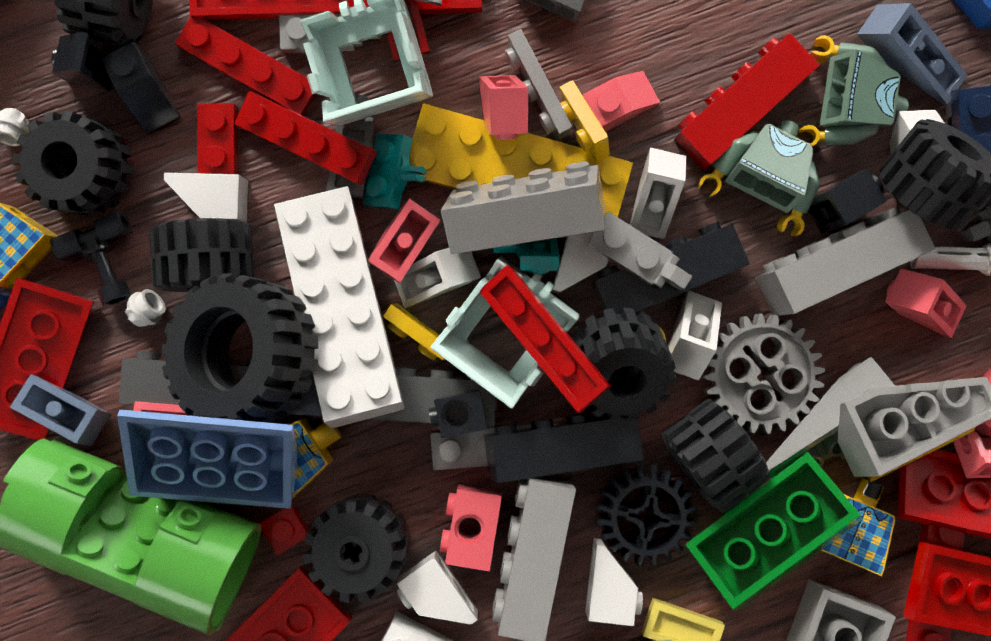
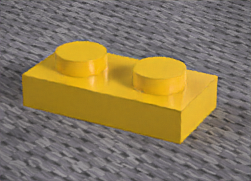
(590, 132)
(405, 324)

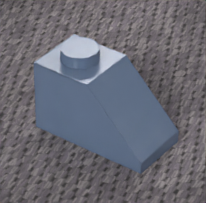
(60, 411)

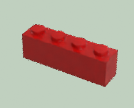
(745, 101)

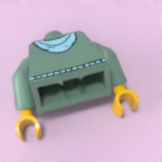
(858, 94)
(773, 169)

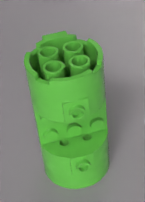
(156, 552)

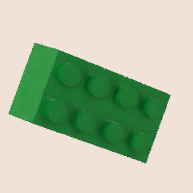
(773, 531)

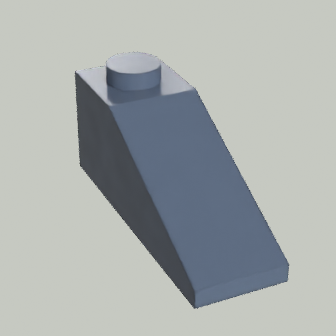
(913, 49)

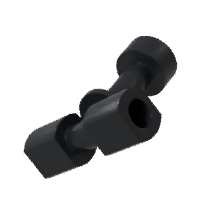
(96, 244)

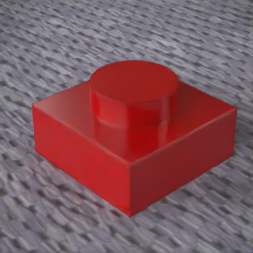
(284, 529)

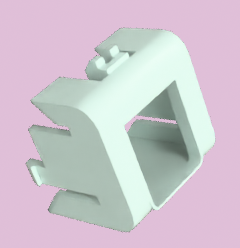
(355, 25)
(456, 349)

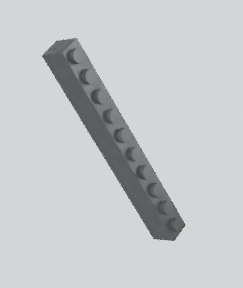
(144, 382)

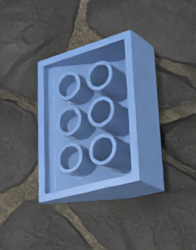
(208, 459)

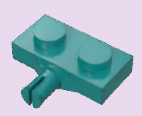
(391, 172)
(535, 256)

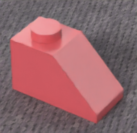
(621, 99)
(504, 105)
(403, 240)
(926, 301)

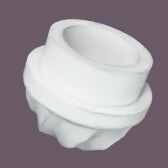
(12, 125)
(145, 308)

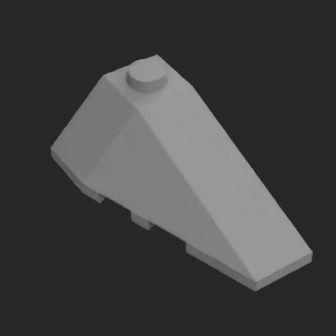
(905, 421)
(819, 429)

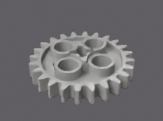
(788, 353)

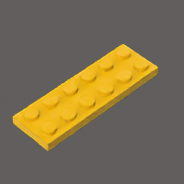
(462, 150)

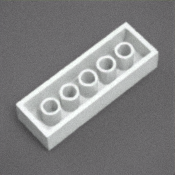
(336, 284)

